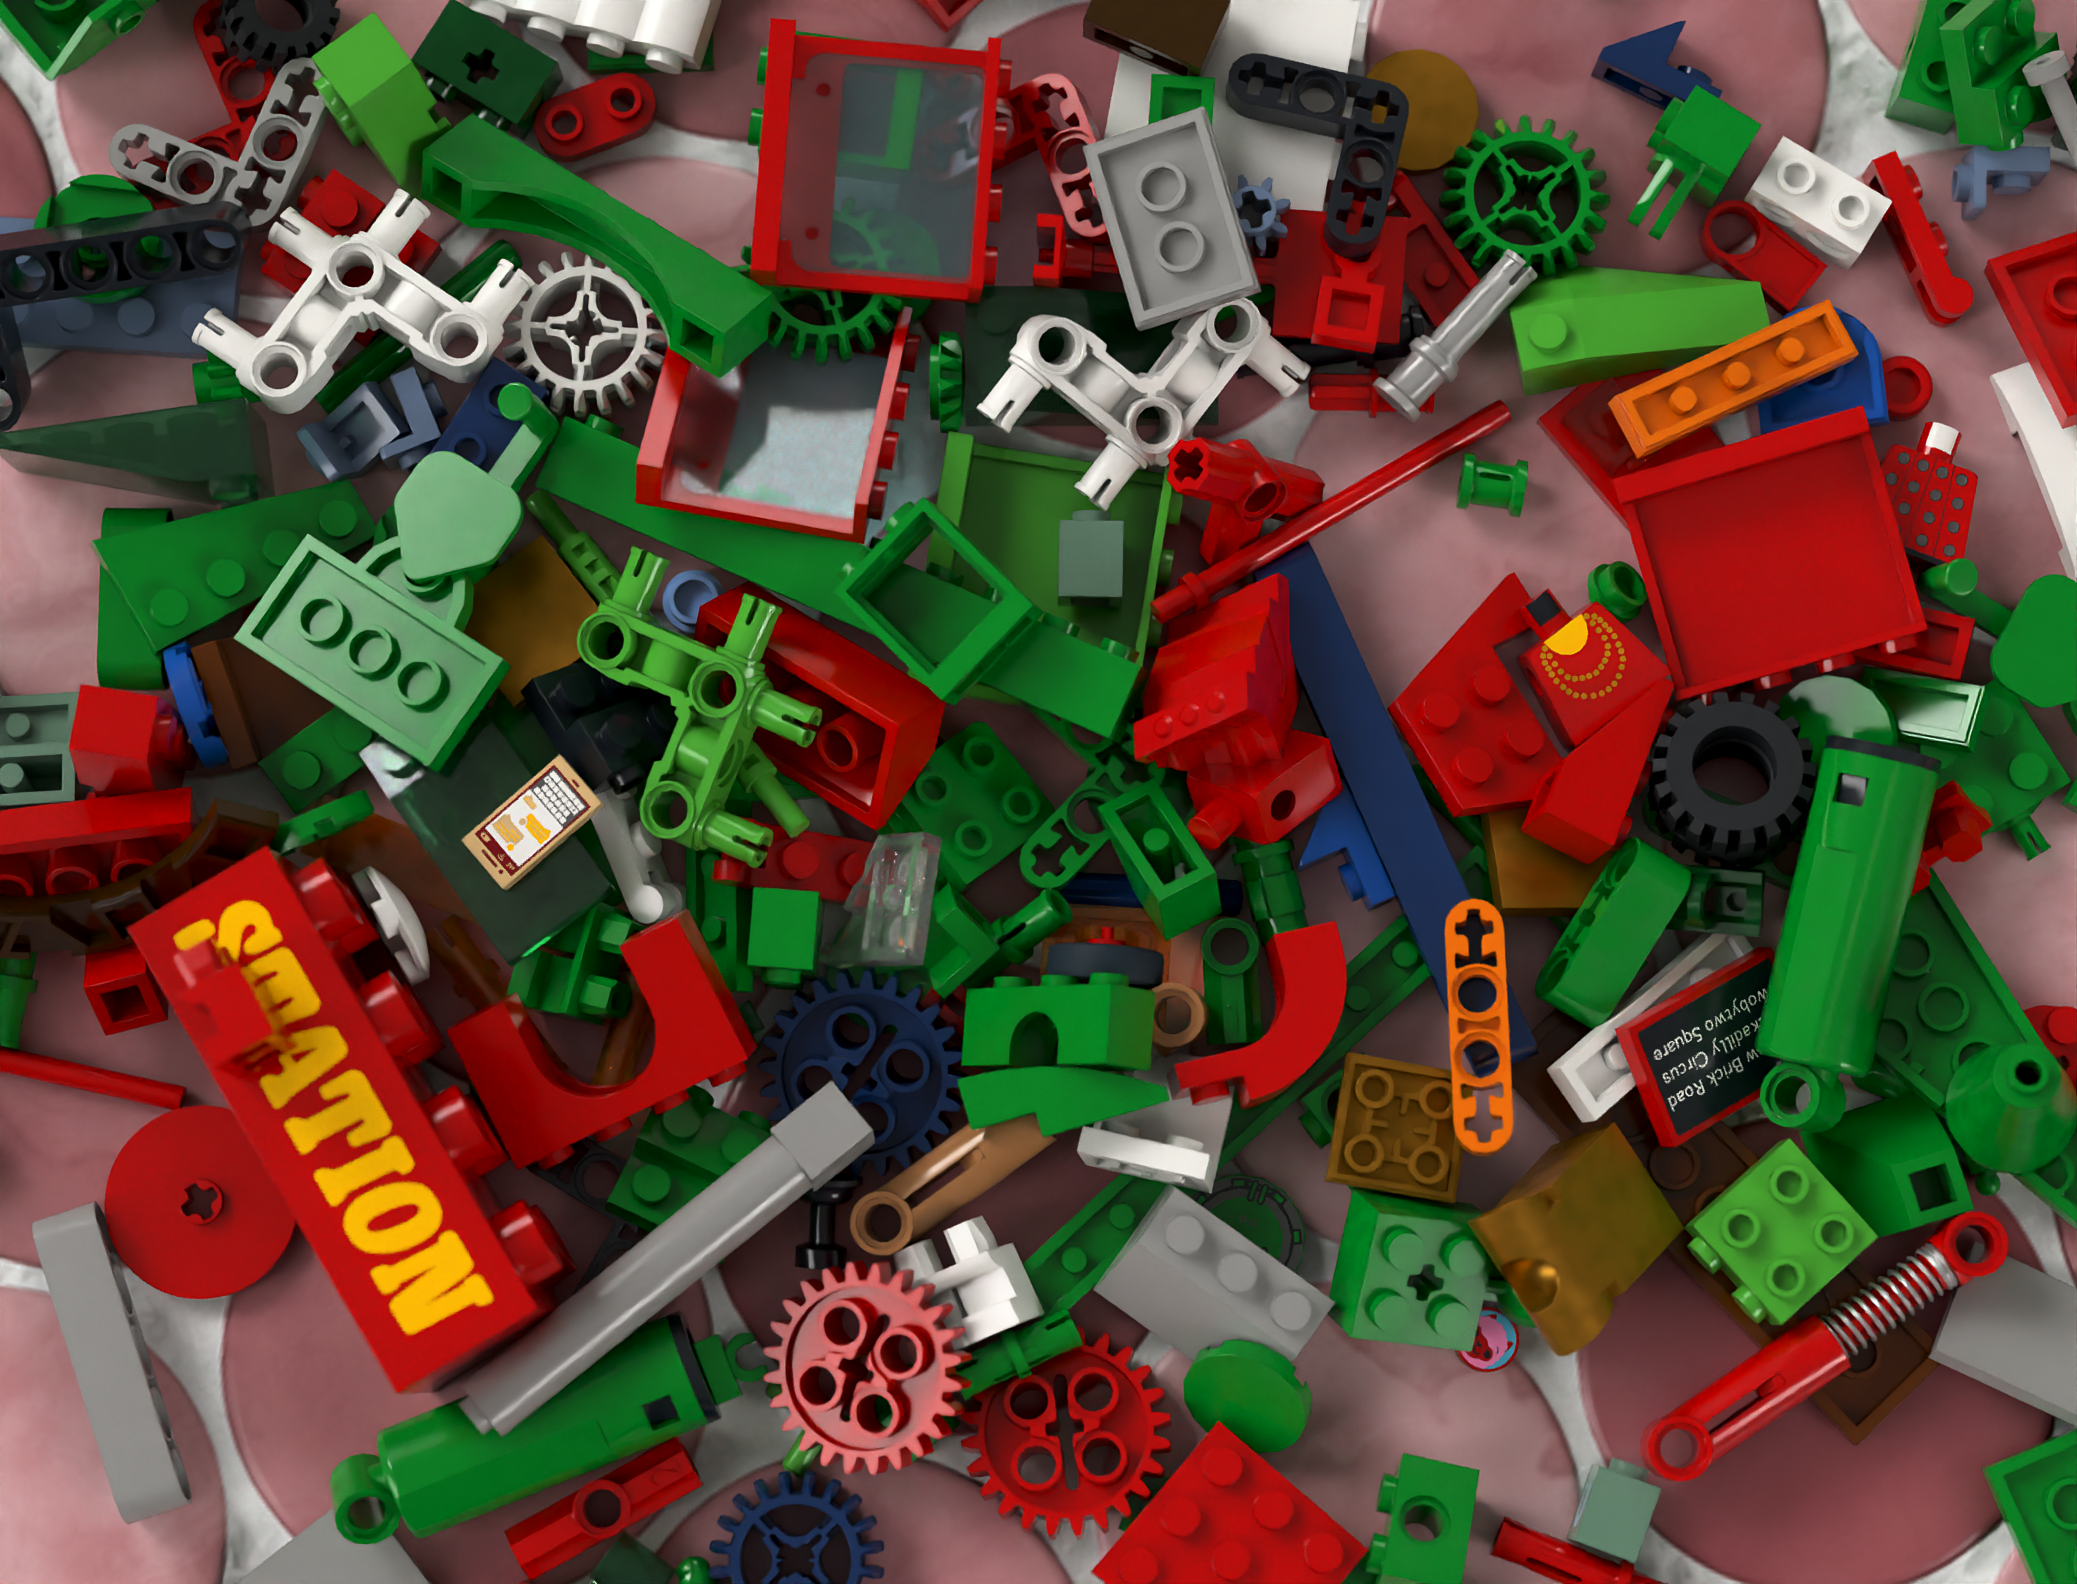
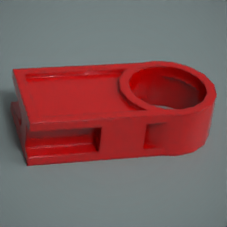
(1775, 260)

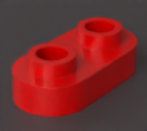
(598, 123)

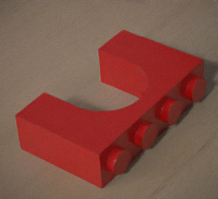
(546, 1110)

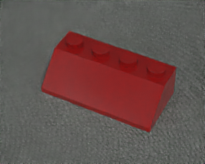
(874, 717)

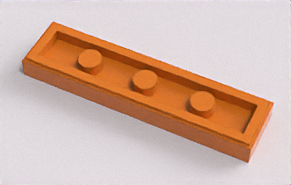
(1733, 378)

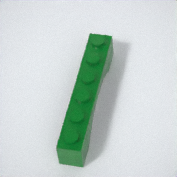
(500, 183)

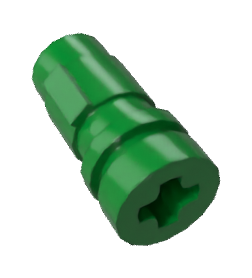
(1270, 886)

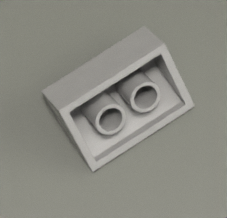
(1209, 1284)

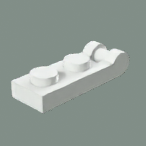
(636, 859)

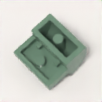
(35, 751)

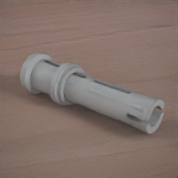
(1436, 357)

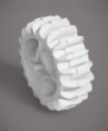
(558, 331)

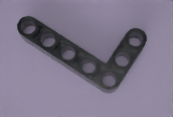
(128, 268)

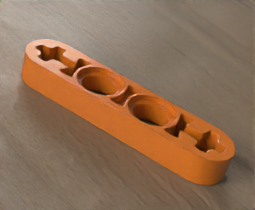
(1473, 1027)

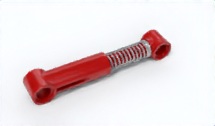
(1819, 1349)

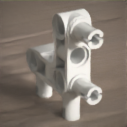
(329, 314)
(1111, 397)

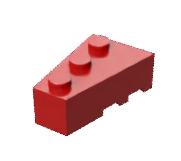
(128, 743)

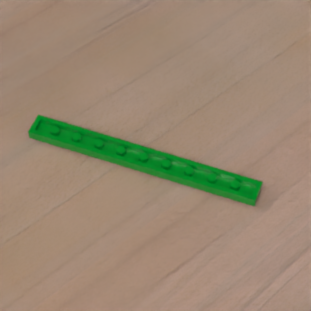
(1375, 985)

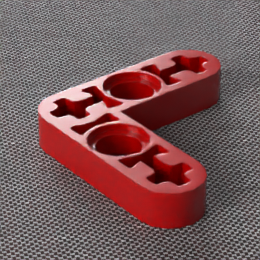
(1039, 130)
(232, 136)

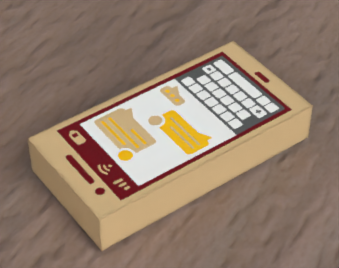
(533, 822)

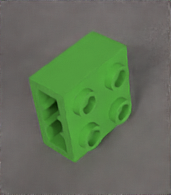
(1778, 1234)

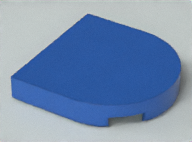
(1838, 390)

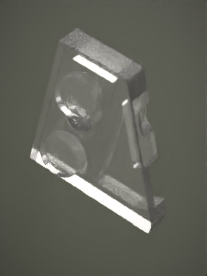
(889, 905)

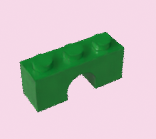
(1095, 1024)

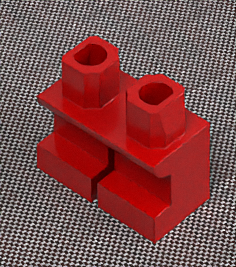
(240, 1006)

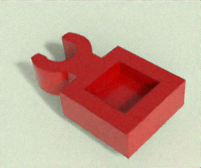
(1349, 305)

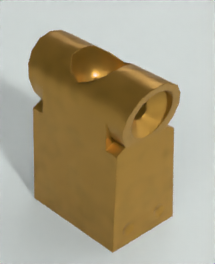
(1578, 1234)

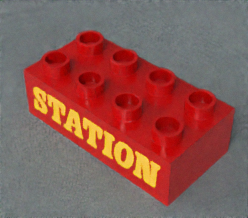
(356, 1133)

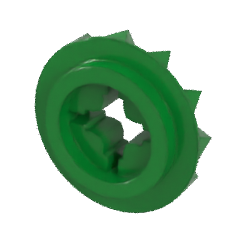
(947, 382)

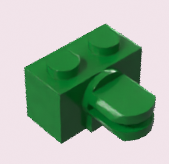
(1695, 152)

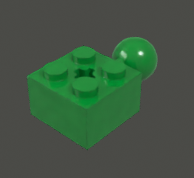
(1415, 1273)

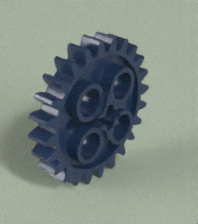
(816, 1040)

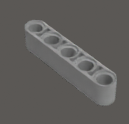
(111, 1363)

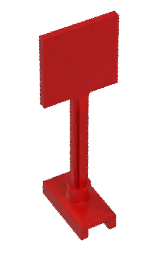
(1292, 273)

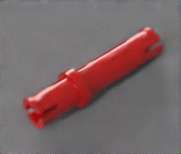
(1560, 1559)

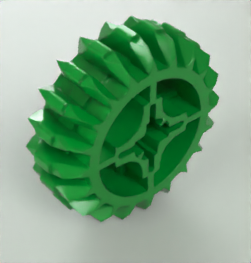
(1511, 177)
(837, 333)

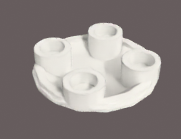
(396, 922)

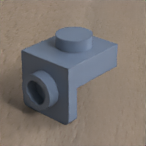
(422, 409)
(350, 436)

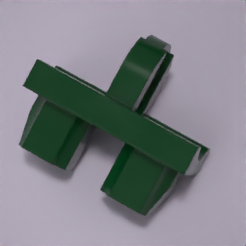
(1737, 903)

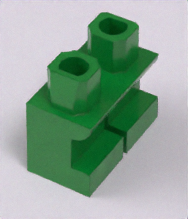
(584, 986)

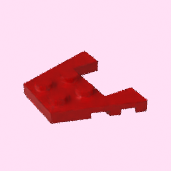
(1472, 719)

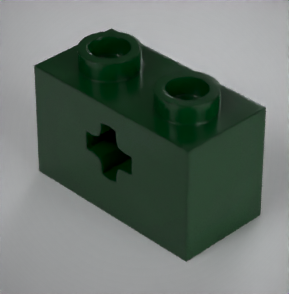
(468, 41)

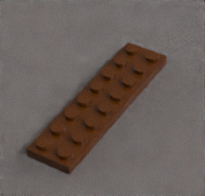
(1689, 1181)

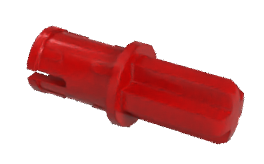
(1352, 393)

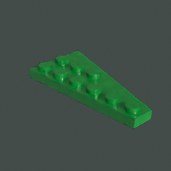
(1946, 1008)

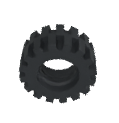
(276, 47)

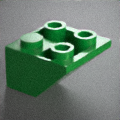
(1892, 1164)

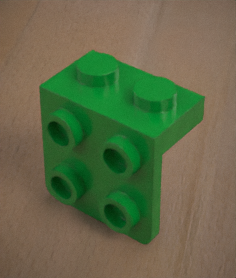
(975, 802)

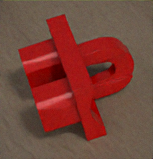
(1951, 831)

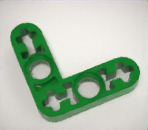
(1101, 785)

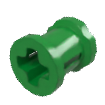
(1492, 484)

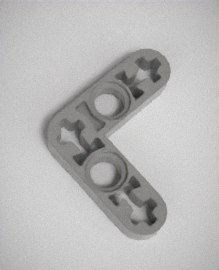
(232, 177)

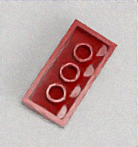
(90, 840)

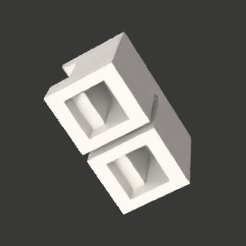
(984, 1286)

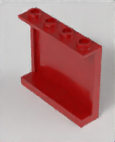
(1772, 556)

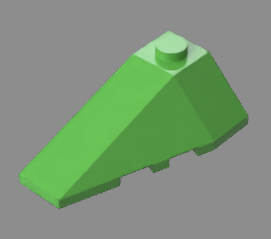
(1624, 323)

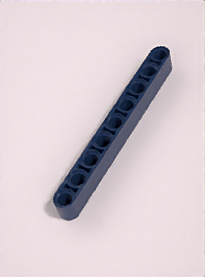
(1387, 792)

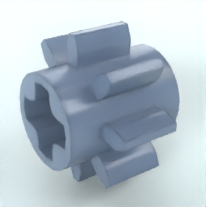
(1261, 201)

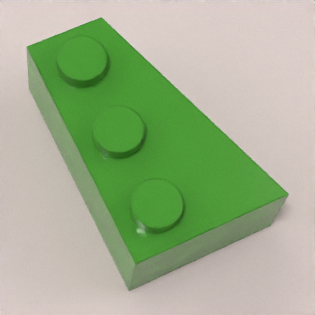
(380, 100)

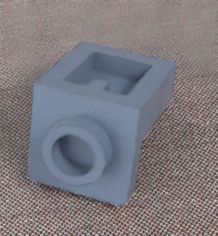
(2007, 171)

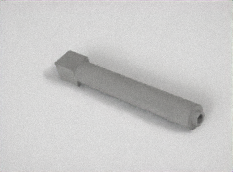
(799, 1155)

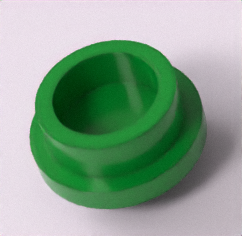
(1617, 589)

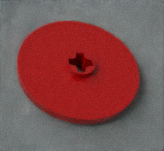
(151, 1195)

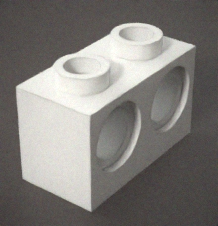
(1817, 203)

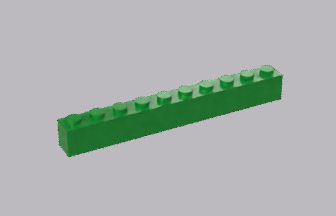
(1042, 668)

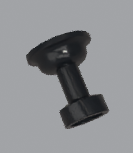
(821, 1250)

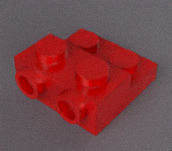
(343, 209)

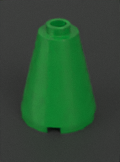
(2011, 1107)

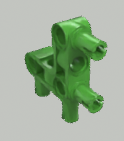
(707, 737)

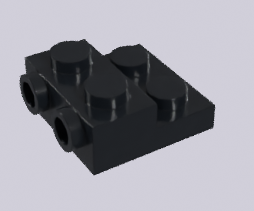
(601, 725)

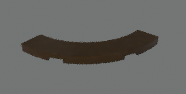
(100, 916)

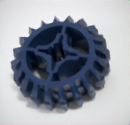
(758, 1519)

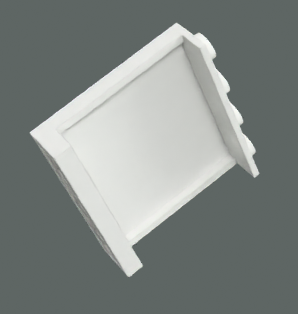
(1297, 161)

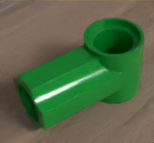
(1232, 990)

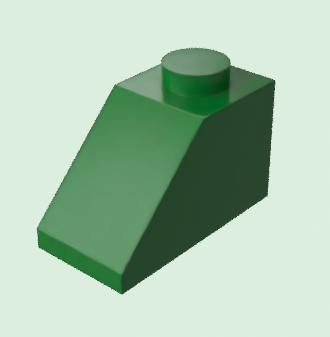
(1161, 859)

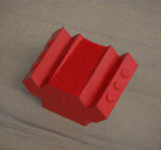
(1223, 684)

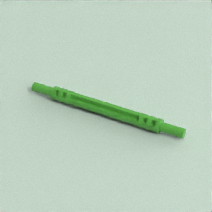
(600, 581)

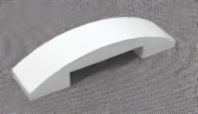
(2049, 451)

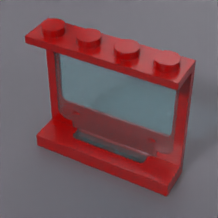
(878, 166)
(780, 436)

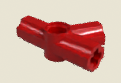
(1242, 490)

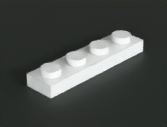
(1595, 1069)

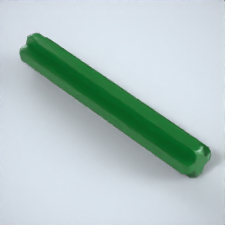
(388, 354)

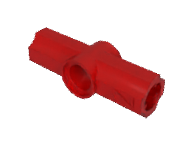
(566, 1527)

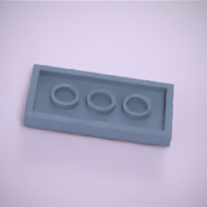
(148, 325)

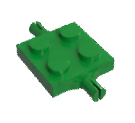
(2008, 769)

